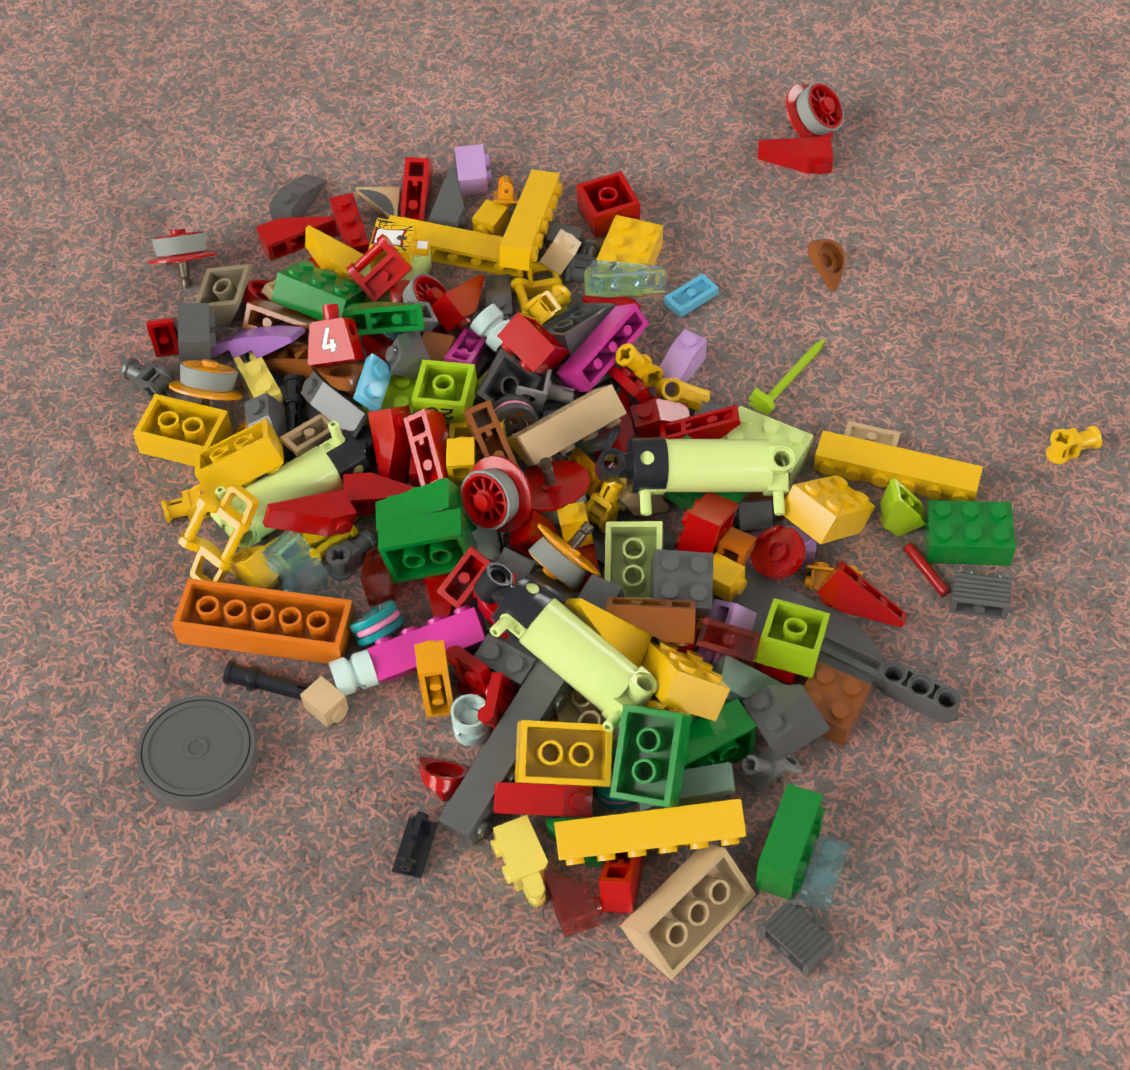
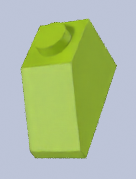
(901, 509)

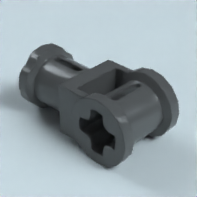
(581, 261)
(149, 379)
(349, 555)

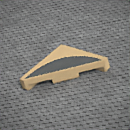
(383, 199)

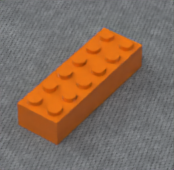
(264, 621)

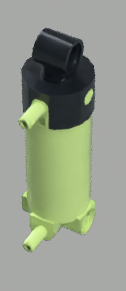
(699, 465)
(308, 474)
(564, 643)

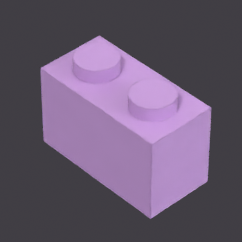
(471, 170)

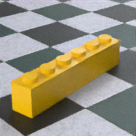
(530, 220)
(461, 247)
(880, 463)
(650, 829)

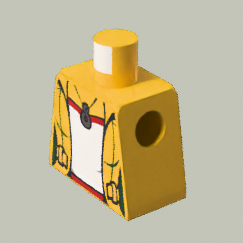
(403, 239)

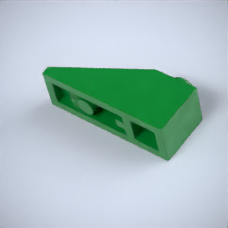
(386, 317)

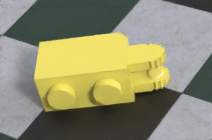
(257, 378)
(522, 858)

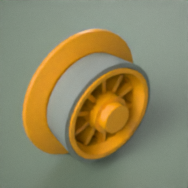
(207, 381)
(561, 558)

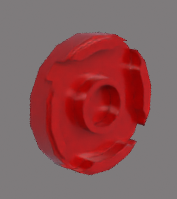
(778, 552)

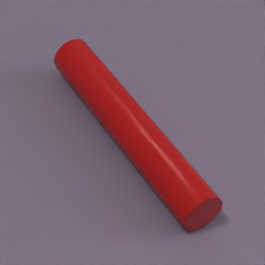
(926, 569)

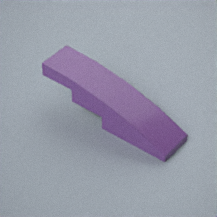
(259, 340)

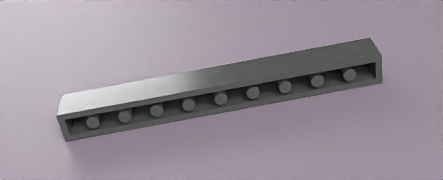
(537, 700)

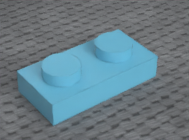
(691, 295)
(373, 383)

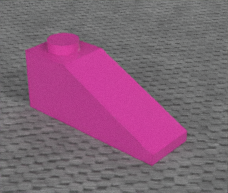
(467, 348)

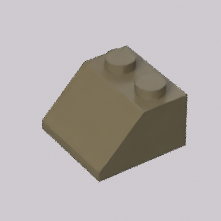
(224, 291)

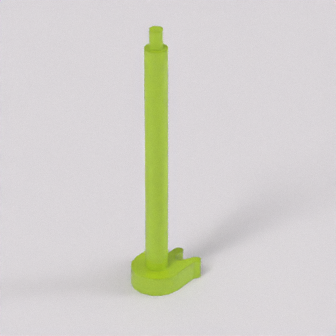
(765, 402)

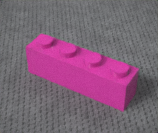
(599, 350)
(397, 656)

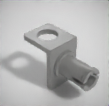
(549, 391)
(767, 768)

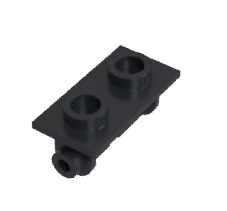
(415, 846)

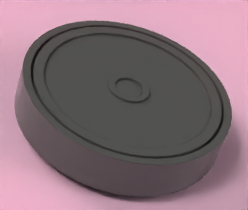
(197, 753)

